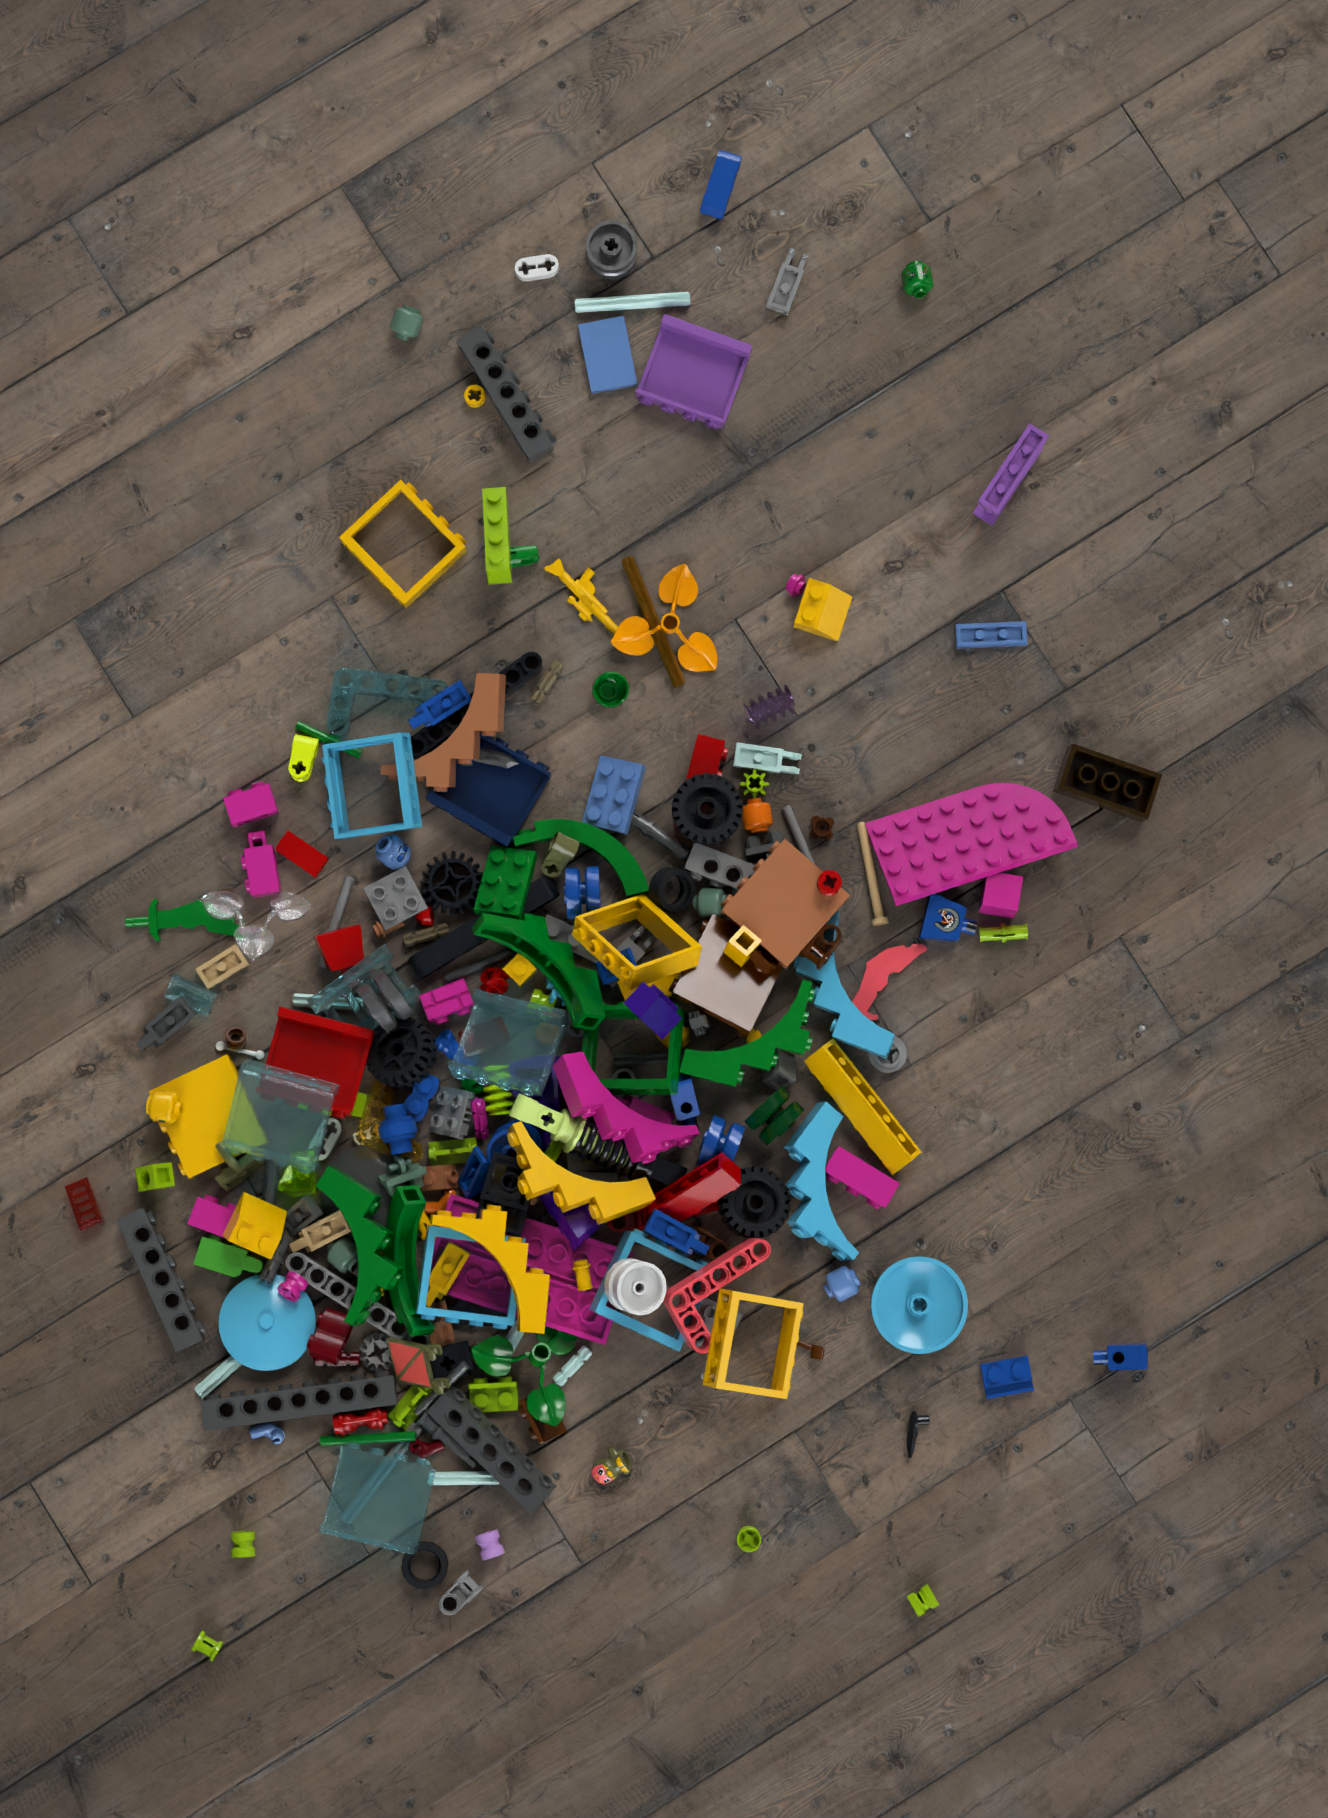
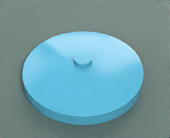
(919, 1305)
(263, 1326)

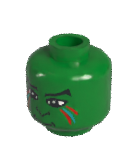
(917, 279)

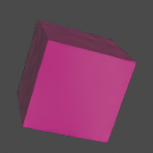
(1000, 895)

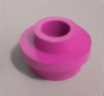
(796, 585)

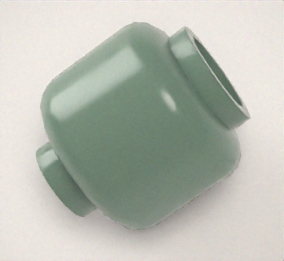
(406, 322)
(709, 902)
(343, 1255)

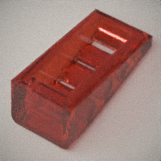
(98, 1219)

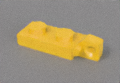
(445, 1271)

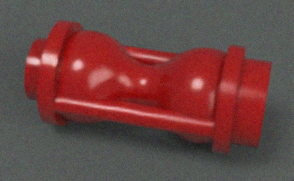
(348, 1422)

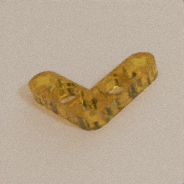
(375, 1142)

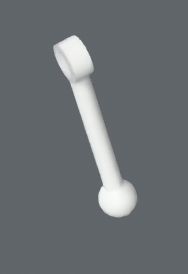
(259, 1054)

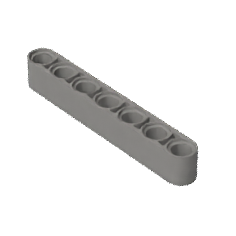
(348, 1295)

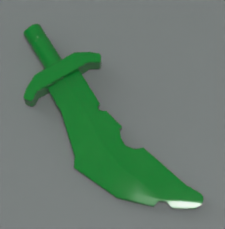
(187, 916)

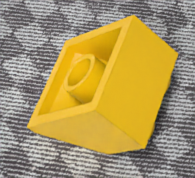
(822, 610)
(256, 1225)

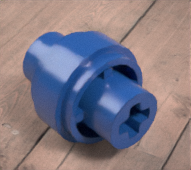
(397, 1129)

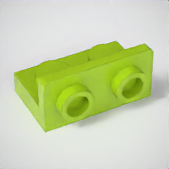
(494, 1395)

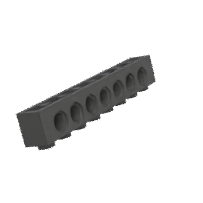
(215, 1419)

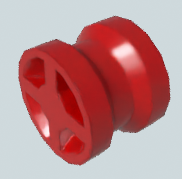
(825, 884)

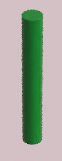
(324, 737)

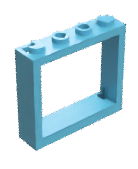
(406, 780)
(622, 1252)
(451, 1315)

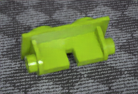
(451, 1151)
(403, 1412)

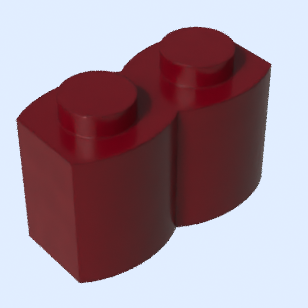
(330, 1337)

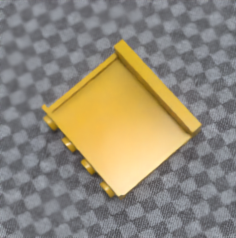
(207, 1105)

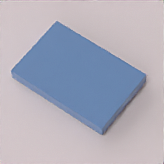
(607, 354)

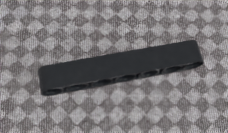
(517, 666)
(463, 940)

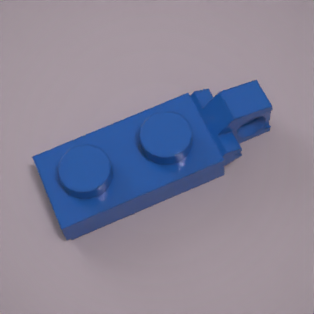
(440, 705)
(674, 1233)

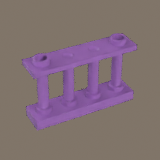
(1010, 474)

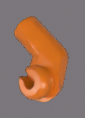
(432, 1207)

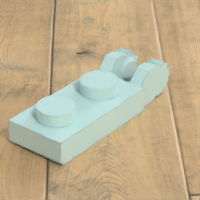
(764, 758)

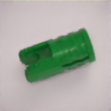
(524, 555)

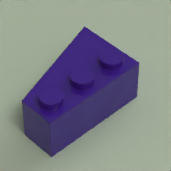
(653, 1009)

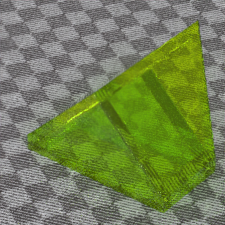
(298, 1183)

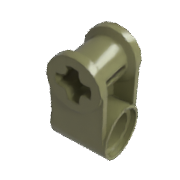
(558, 854)

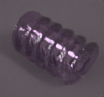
(770, 707)

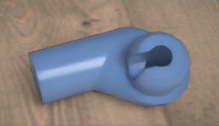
(268, 1429)

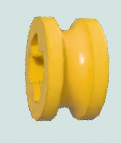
(473, 403)

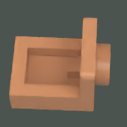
(440, 1177)

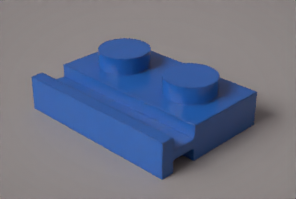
(1006, 1377)

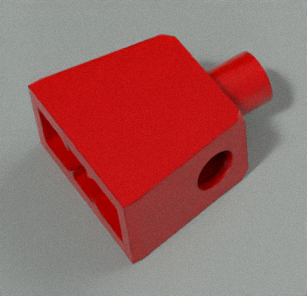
(341, 947)

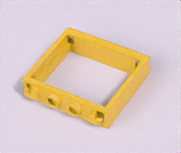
(426, 509)
(684, 948)
(722, 1339)

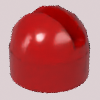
(425, 917)

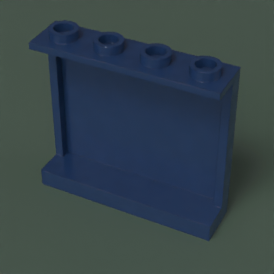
(494, 797)

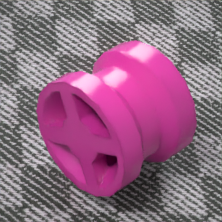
(292, 1286)

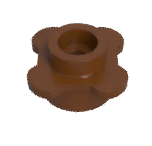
(827, 823)

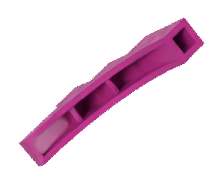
(614, 1120)

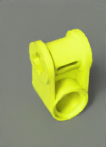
(303, 753)

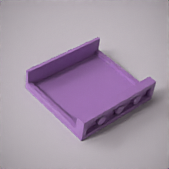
(693, 372)

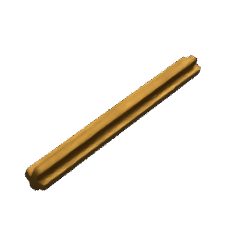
(653, 620)

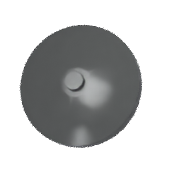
(364, 1166)

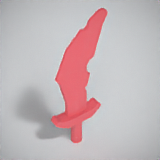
(878, 971)

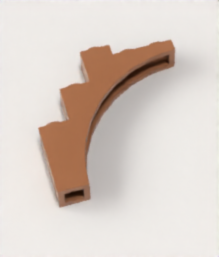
(483, 715)

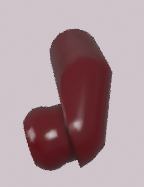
(425, 1449)

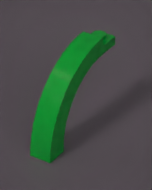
(596, 840)
(404, 1221)

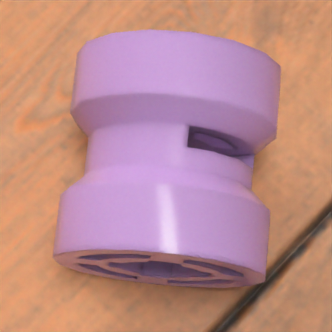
(490, 1544)

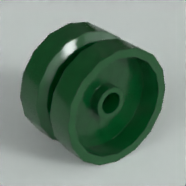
(775, 1117)

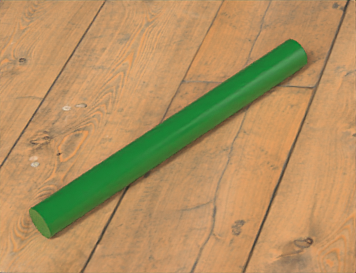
(368, 1438)

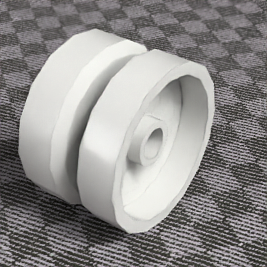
(635, 1286)

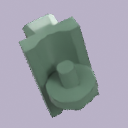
(401, 1172)

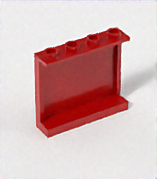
(322, 1051)

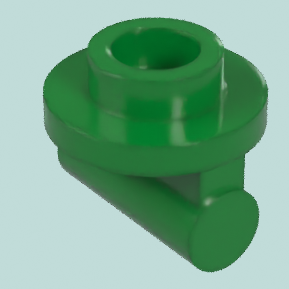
(472, 1086)

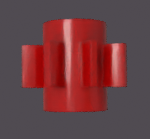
(494, 981)

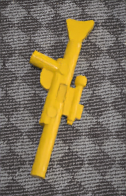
(585, 592)

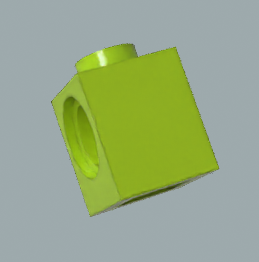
(155, 1176)

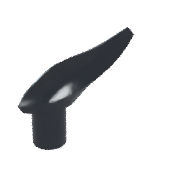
(912, 1431)

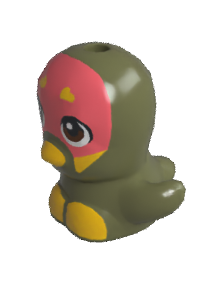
(609, 1468)

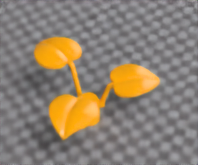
(635, 638)

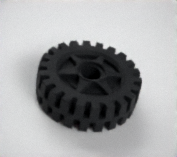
(707, 828)
(402, 1054)
(772, 1205)

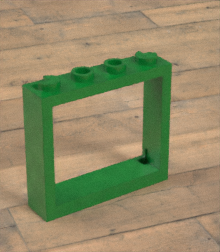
(637, 1086)

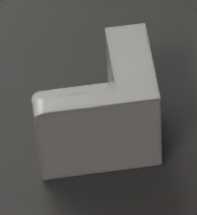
(783, 1074)

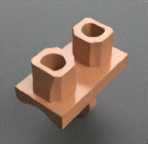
(443, 1331)

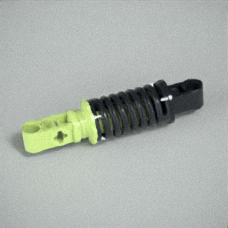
(583, 1136)

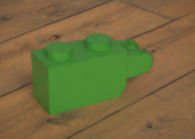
(225, 1257)

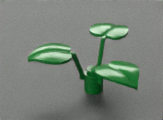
(495, 1359)

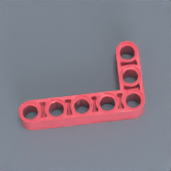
(709, 1286)

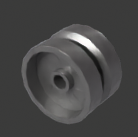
(613, 236)
(384, 1002)

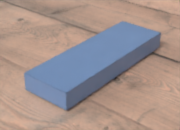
(991, 634)

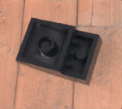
(502, 1190)

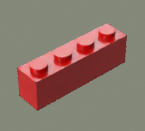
(706, 759)
(698, 1188)

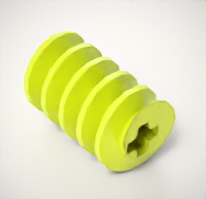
(497, 1100)

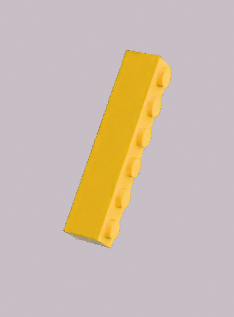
(862, 1106)

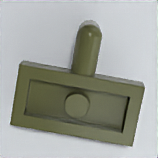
(237, 1170)

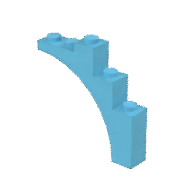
(852, 1025)
(808, 1183)

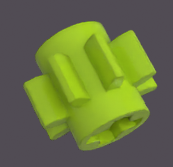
(754, 777)

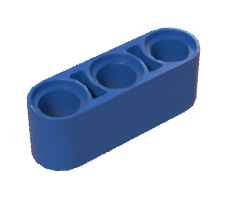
(720, 184)

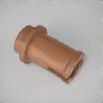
(380, 930)

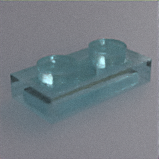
(198, 996)

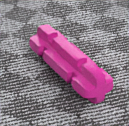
(479, 1118)

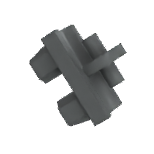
(756, 851)

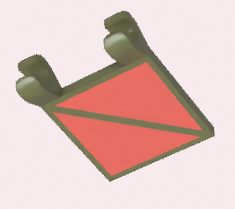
(413, 1365)

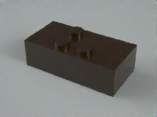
(1107, 782)

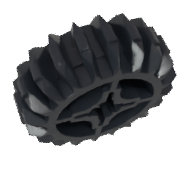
(442, 886)

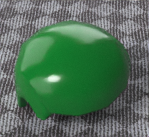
(610, 689)

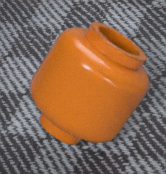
(757, 816)

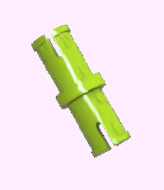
(1003, 932)

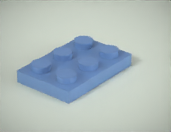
(614, 794)

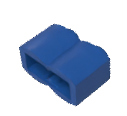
(418, 1102)

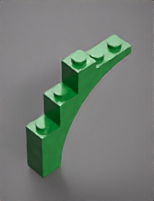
(554, 959)
(725, 1065)
(371, 1238)

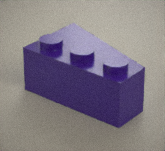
(575, 1223)

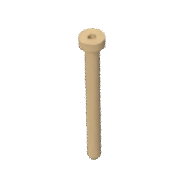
(871, 876)

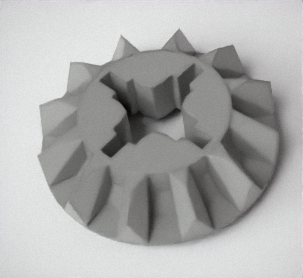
(898, 1058)
(367, 1348)

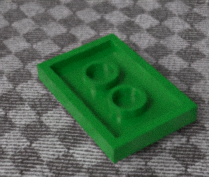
(505, 882)

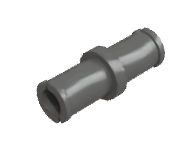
(272, 1265)

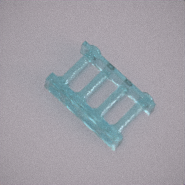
(361, 974)

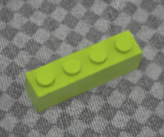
(497, 535)

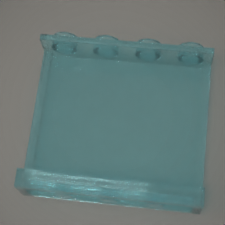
(509, 1043)
(279, 1116)
(379, 1498)

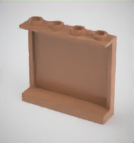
(783, 902)

